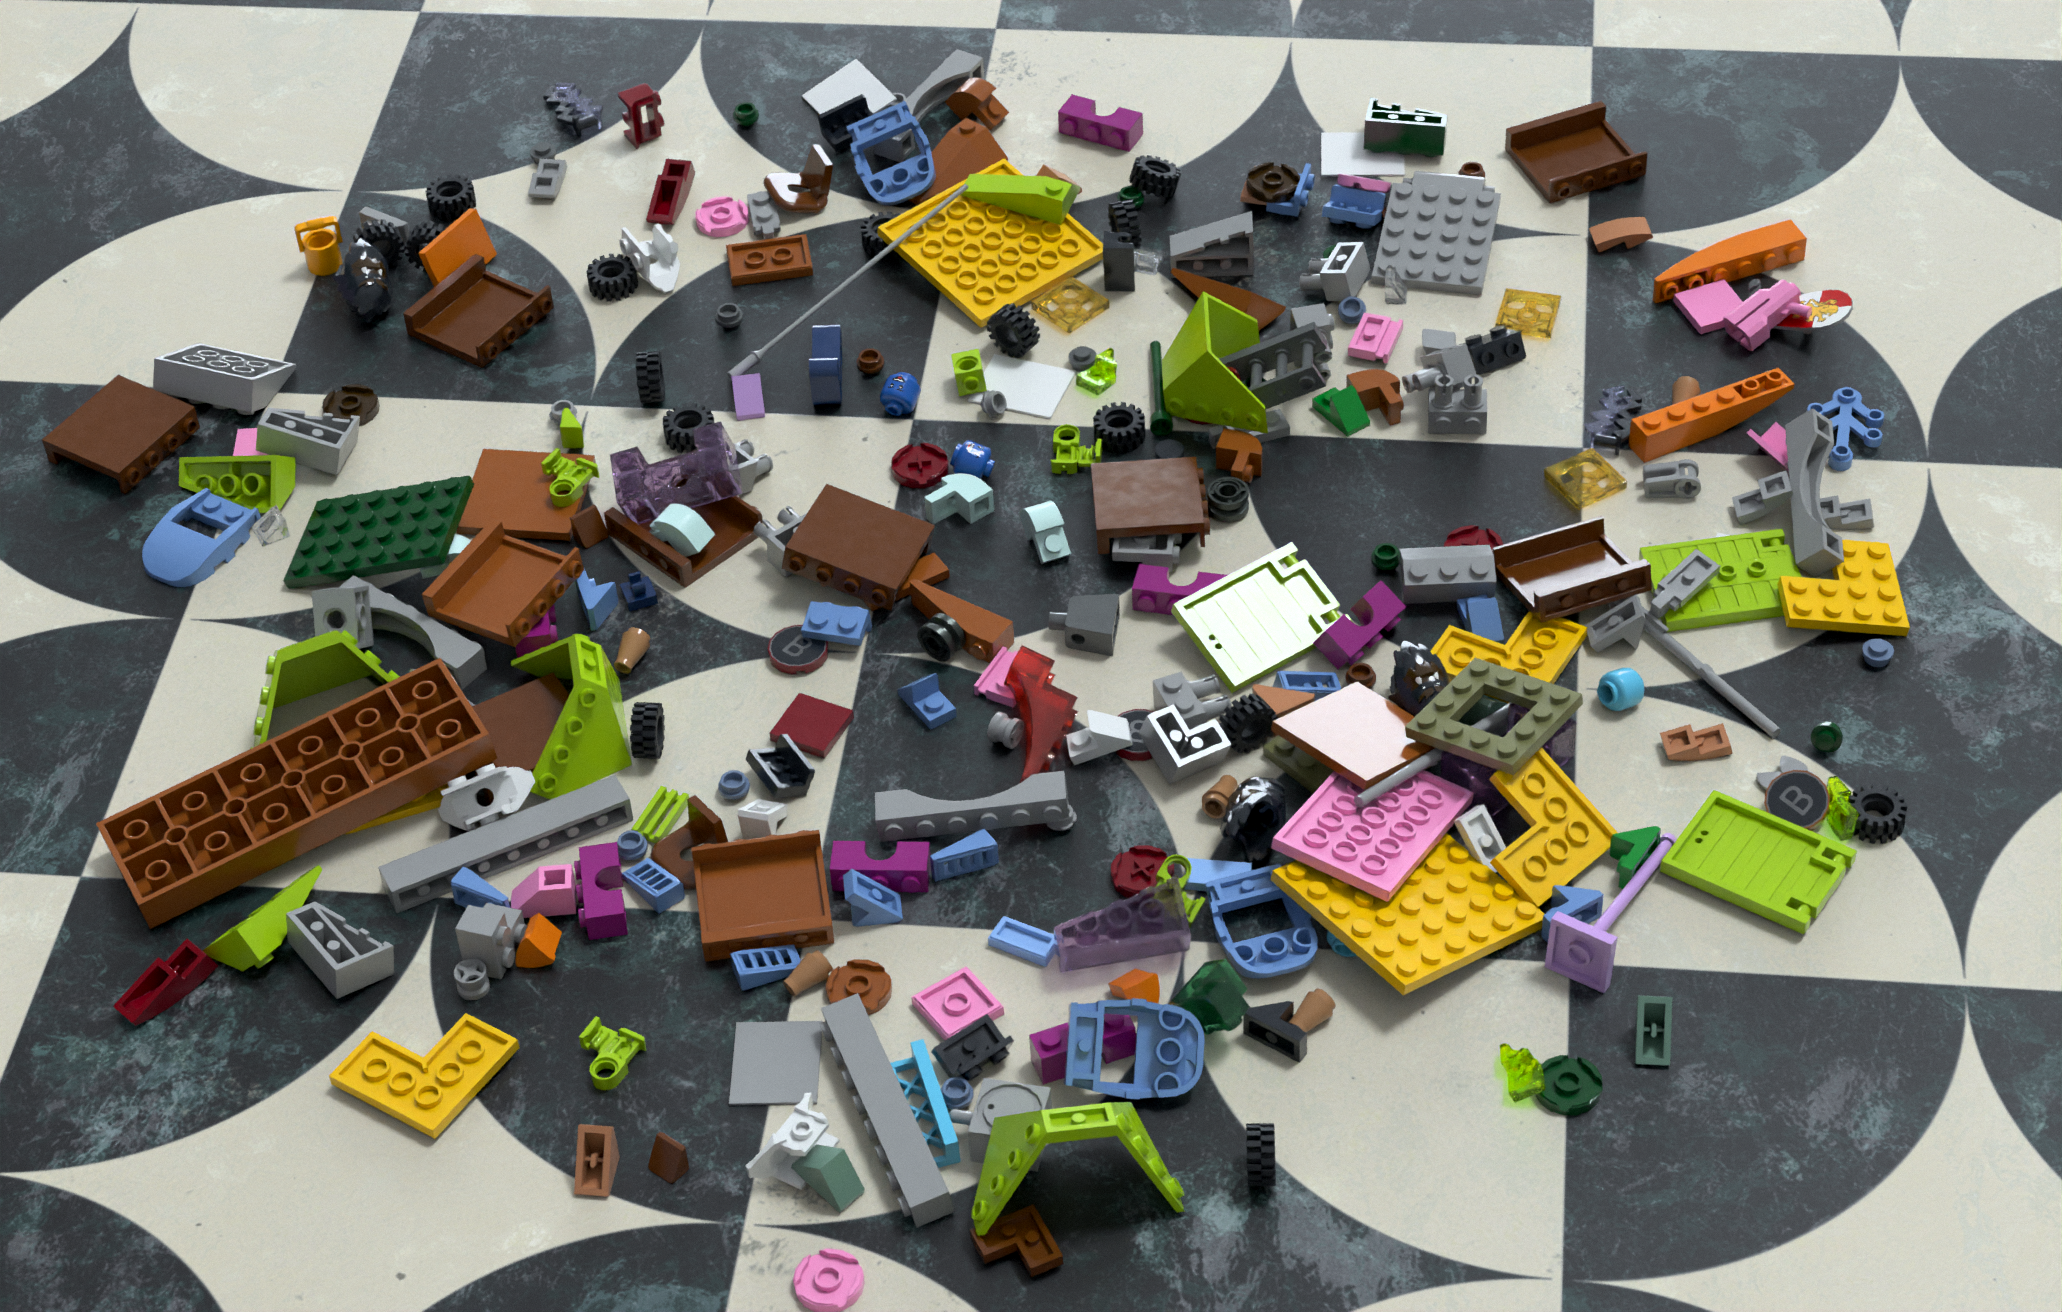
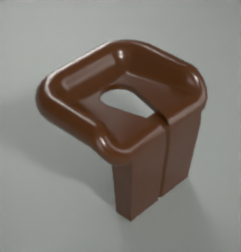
(815, 177)
(701, 828)

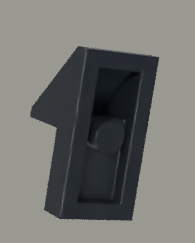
(1271, 1027)

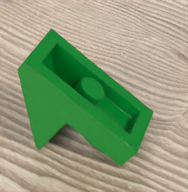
(1342, 409)
(1632, 850)

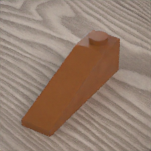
(983, 630)

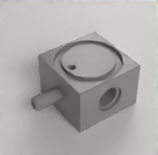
(355, 607)
(996, 1100)

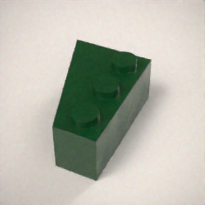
(1404, 130)

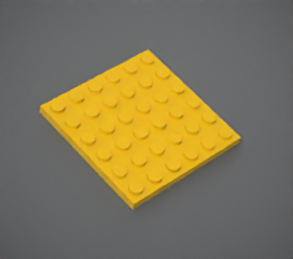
(990, 253)
(1431, 926)

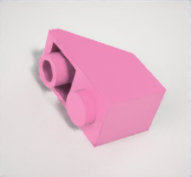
(547, 892)

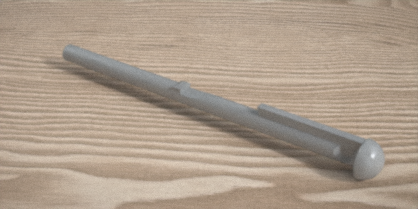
(1659, 632)
(1488, 724)

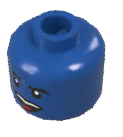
(900, 393)
(972, 459)

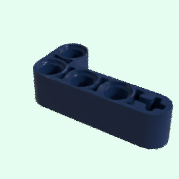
(826, 365)

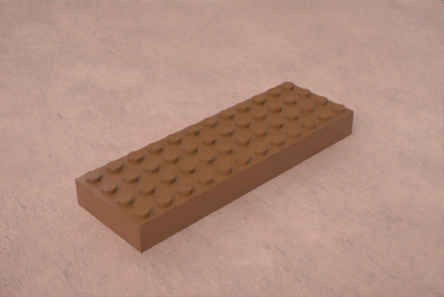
(296, 792)

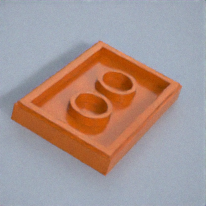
(456, 246)

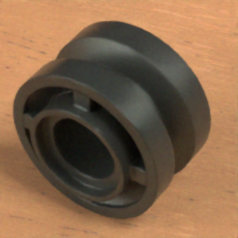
(1228, 499)
(941, 637)

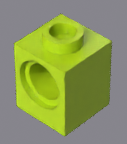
(968, 372)

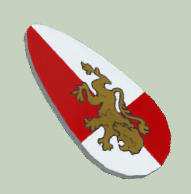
(1828, 310)

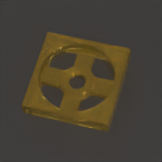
(1531, 301)
(1068, 318)
(1594, 491)

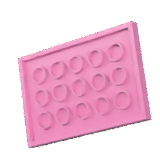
(1376, 843)

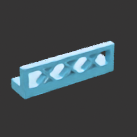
(933, 1101)

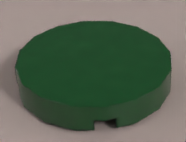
(1570, 1085)

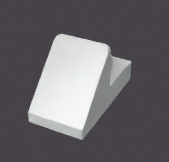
(1103, 736)
(760, 818)
(1480, 835)

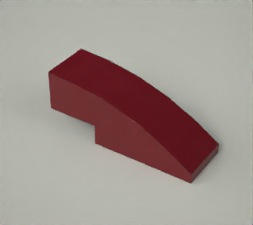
(671, 191)
(165, 983)

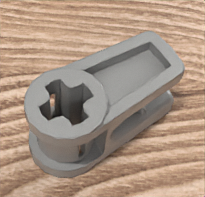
(1669, 479)

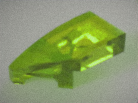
(1101, 375)
(1841, 815)
(1523, 1072)

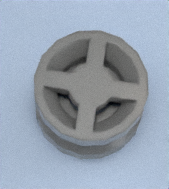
(1005, 730)
(471, 979)

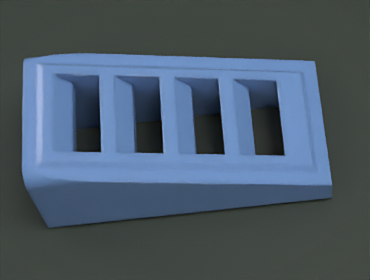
(1303, 681)
(965, 856)
(474, 891)
(658, 900)
(747, 963)

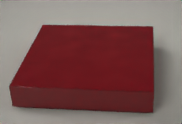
(813, 724)

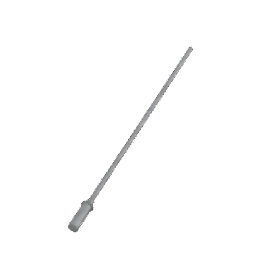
(755, 357)

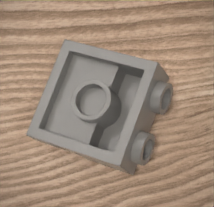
(1149, 549)

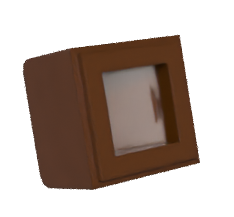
(588, 527)
(668, 1158)

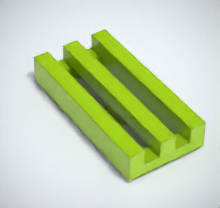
(656, 811)

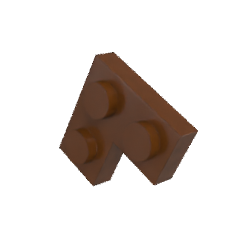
(1023, 1233)

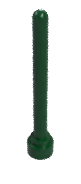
(1160, 421)

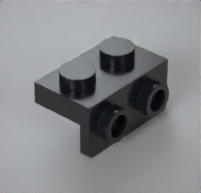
(835, 121)
(1495, 349)
(782, 768)
(972, 1049)

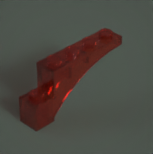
(1041, 706)

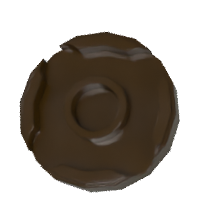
(1267, 188)
(352, 400)

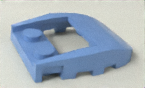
(903, 179)
(187, 557)
(1270, 953)
(1166, 1049)

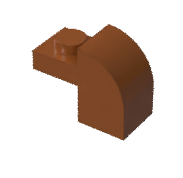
(977, 97)
(1378, 390)
(1239, 454)

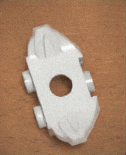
(665, 271)
(509, 789)
(792, 1140)

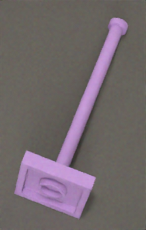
(1588, 951)

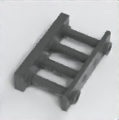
(1276, 354)

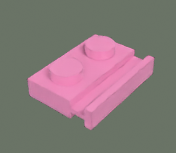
(1375, 337)
(993, 678)

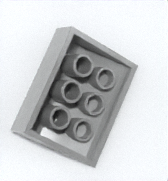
(220, 377)

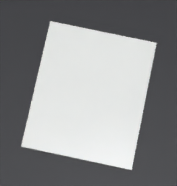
(848, 84)
(1345, 155)
(1026, 385)

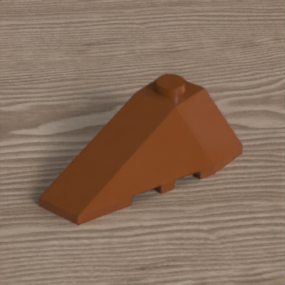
(961, 152)
(1243, 300)

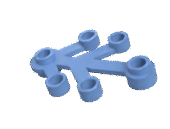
(1847, 401)

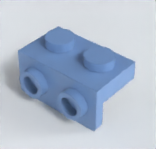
(1354, 205)
(1293, 206)
(836, 623)

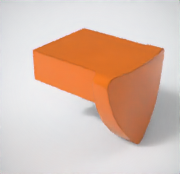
(538, 943)
(1137, 985)

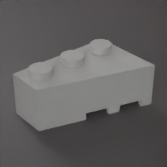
(1215, 248)
(312, 440)
(337, 952)

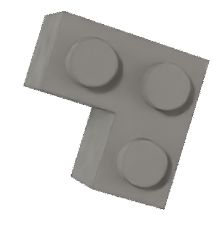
(1182, 750)
(491, 936)

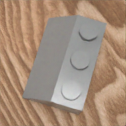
(1446, 573)

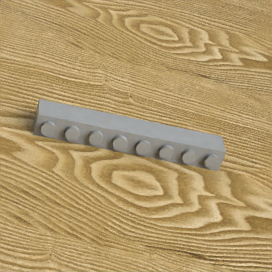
(507, 842)
(887, 1111)

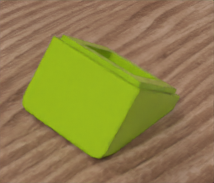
(570, 430)

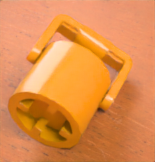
(320, 245)

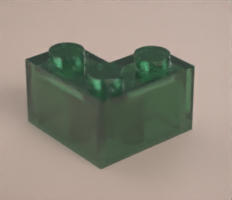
(1214, 997)

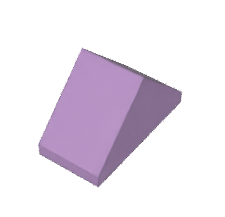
(748, 396)

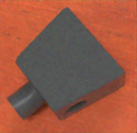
(1089, 623)

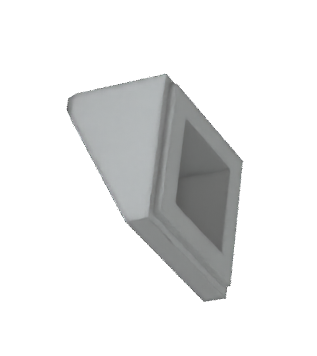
(1436, 340)

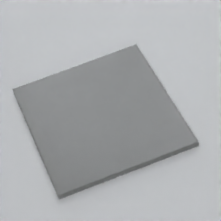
(775, 1062)

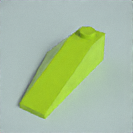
(1029, 195)
(244, 480)
(264, 929)

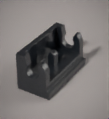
(1118, 262)

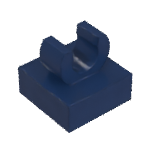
(638, 592)

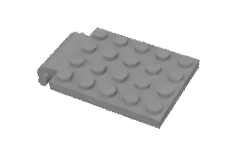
(1438, 232)

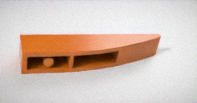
(1734, 259)
(1705, 415)

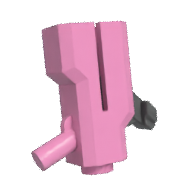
(1762, 311)

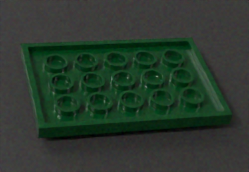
(379, 532)

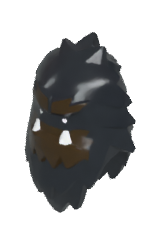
(365, 280)
(1416, 677)
(1255, 815)

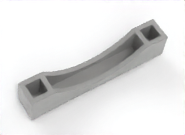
(932, 92)
(1808, 447)
(461, 656)
(910, 815)

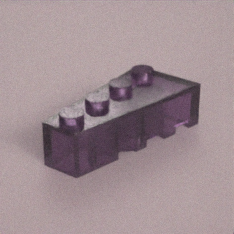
(1126, 930)

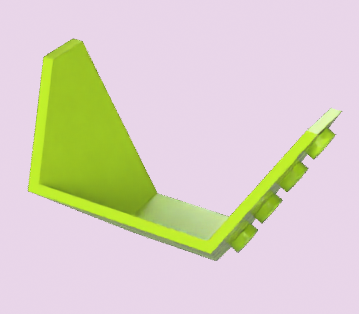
(1198, 382)
(311, 669)
(592, 729)
(1021, 1137)

